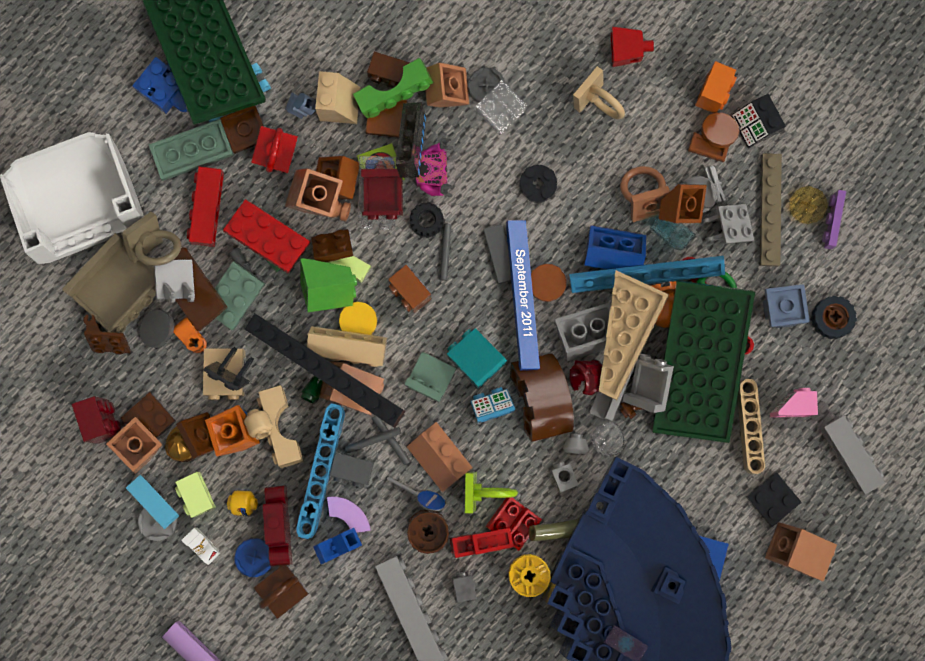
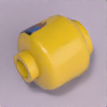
(242, 503)

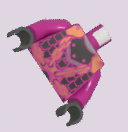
(434, 170)

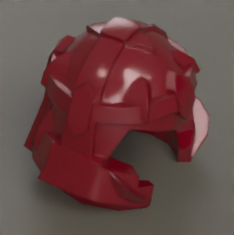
(589, 373)

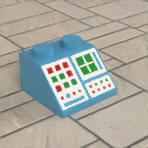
(492, 405)

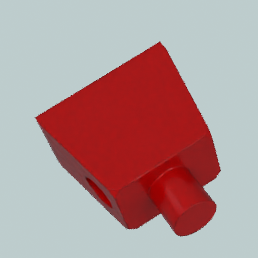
(628, 46)

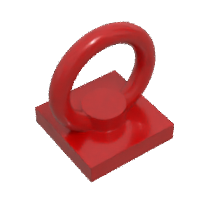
(274, 149)

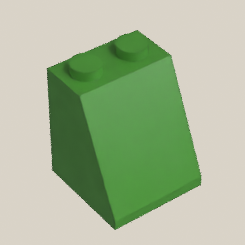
(326, 285)

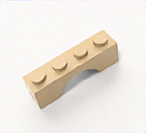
(286, 451)

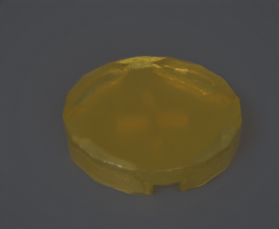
(808, 205)

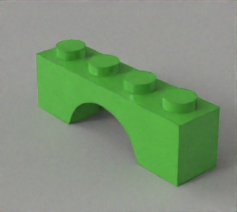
(414, 79)

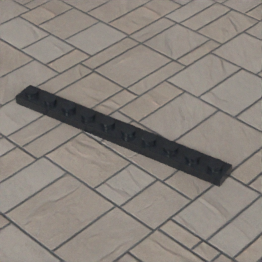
(325, 370)

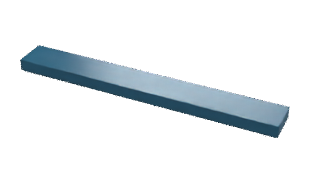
(650, 273)

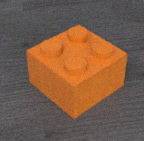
(716, 88)

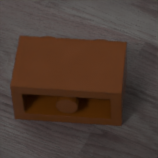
(386, 69)

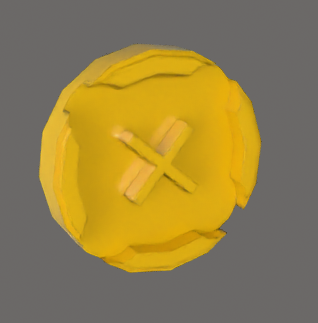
(358, 319)

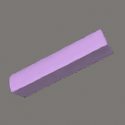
(187, 644)

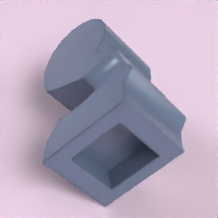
(301, 105)

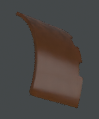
(546, 398)

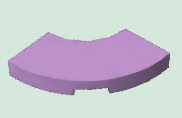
(349, 513)

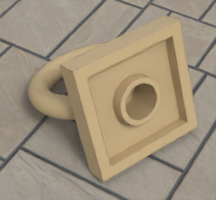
(591, 90)

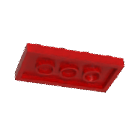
(266, 236)

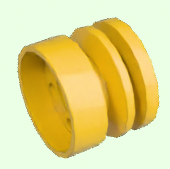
(519, 569)

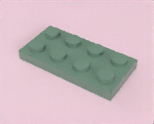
(191, 150)

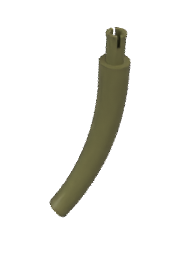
(552, 531)

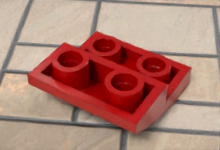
(517, 518)

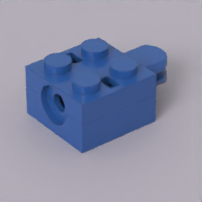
(161, 85)

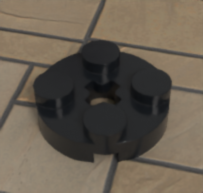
(546, 176)

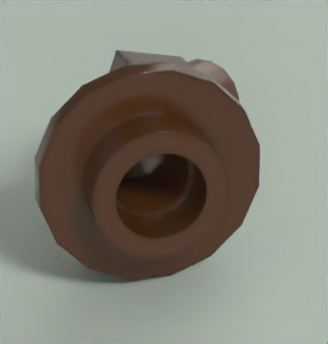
(628, 410)

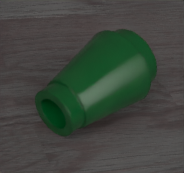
(312, 390)

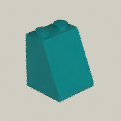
(476, 357)

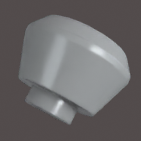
(576, 445)

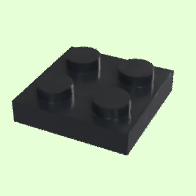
(773, 499)

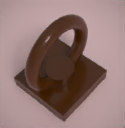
(280, 591)

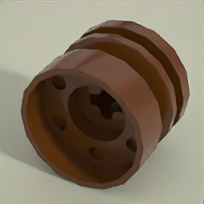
(428, 542)

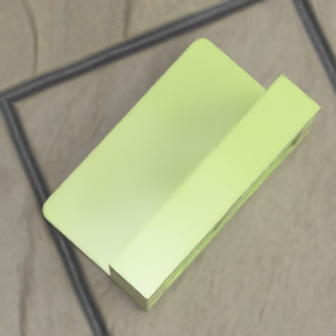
(357, 266)

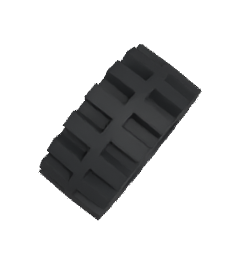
(426, 208)

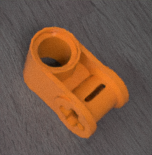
(188, 334)

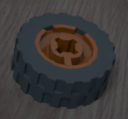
(834, 317)

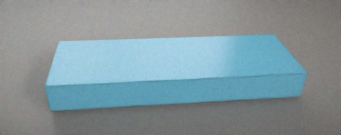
(152, 501)

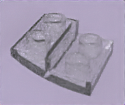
(500, 107)

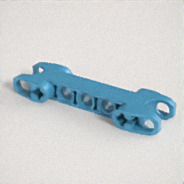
(317, 501)

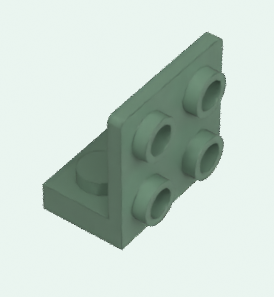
(430, 377)

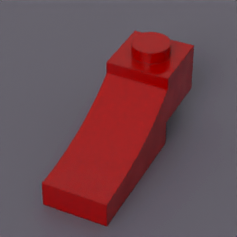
(481, 542)

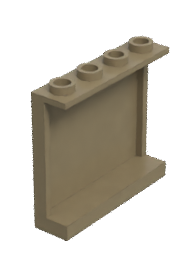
(113, 286)

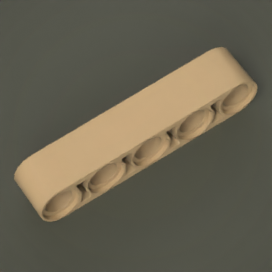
(756, 434)

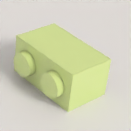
(194, 494)

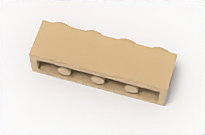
(347, 346)

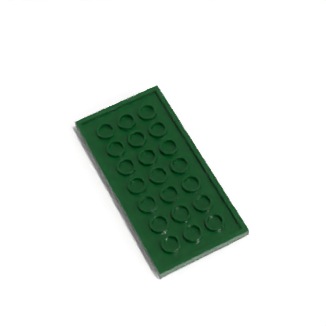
(204, 57)
(707, 353)

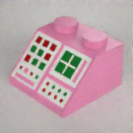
(797, 404)

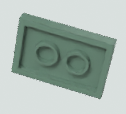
(238, 291)

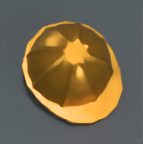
(176, 447)

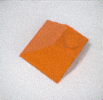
(229, 432)

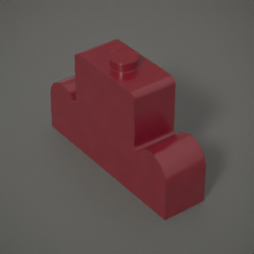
(277, 526)

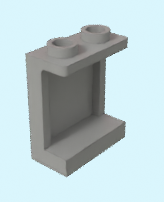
(650, 384)

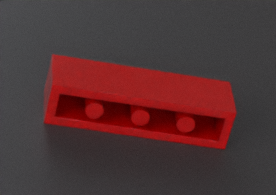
(206, 206)

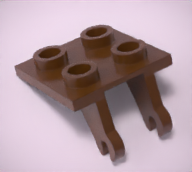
(104, 341)

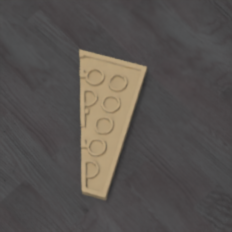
(630, 322)

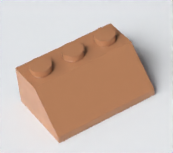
(439, 457)

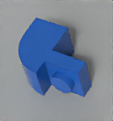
(337, 545)

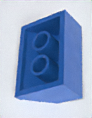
(614, 248)

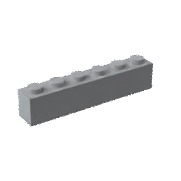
(409, 610)

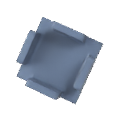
(786, 306)

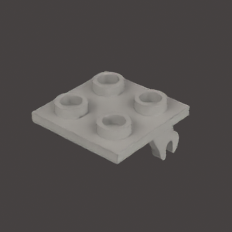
(734, 224)
(174, 281)

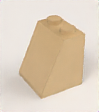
(336, 98)

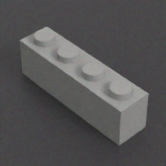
(852, 455)

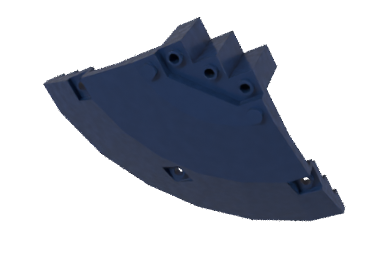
(620, 575)

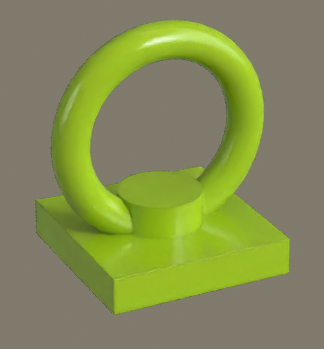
(475, 492)

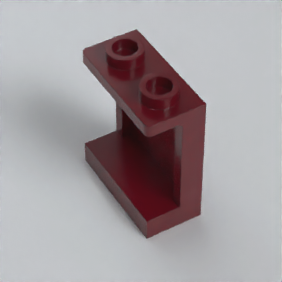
(382, 193)

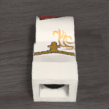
(201, 545)

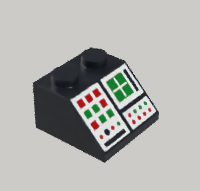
(758, 121)

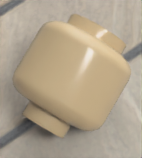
(258, 424)

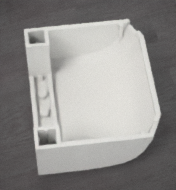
(70, 197)

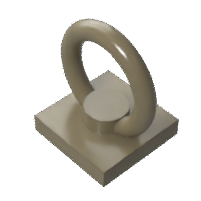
(146, 236)

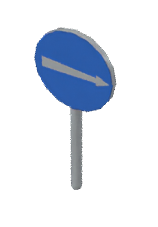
(426, 499)

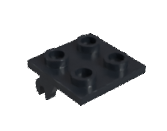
(219, 372)

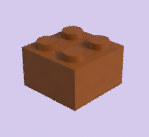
(410, 289)

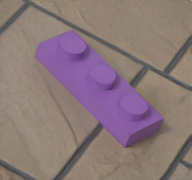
(834, 219)

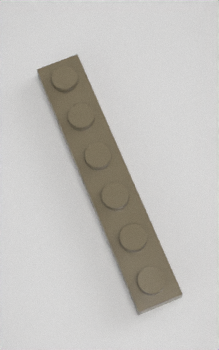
(770, 209)

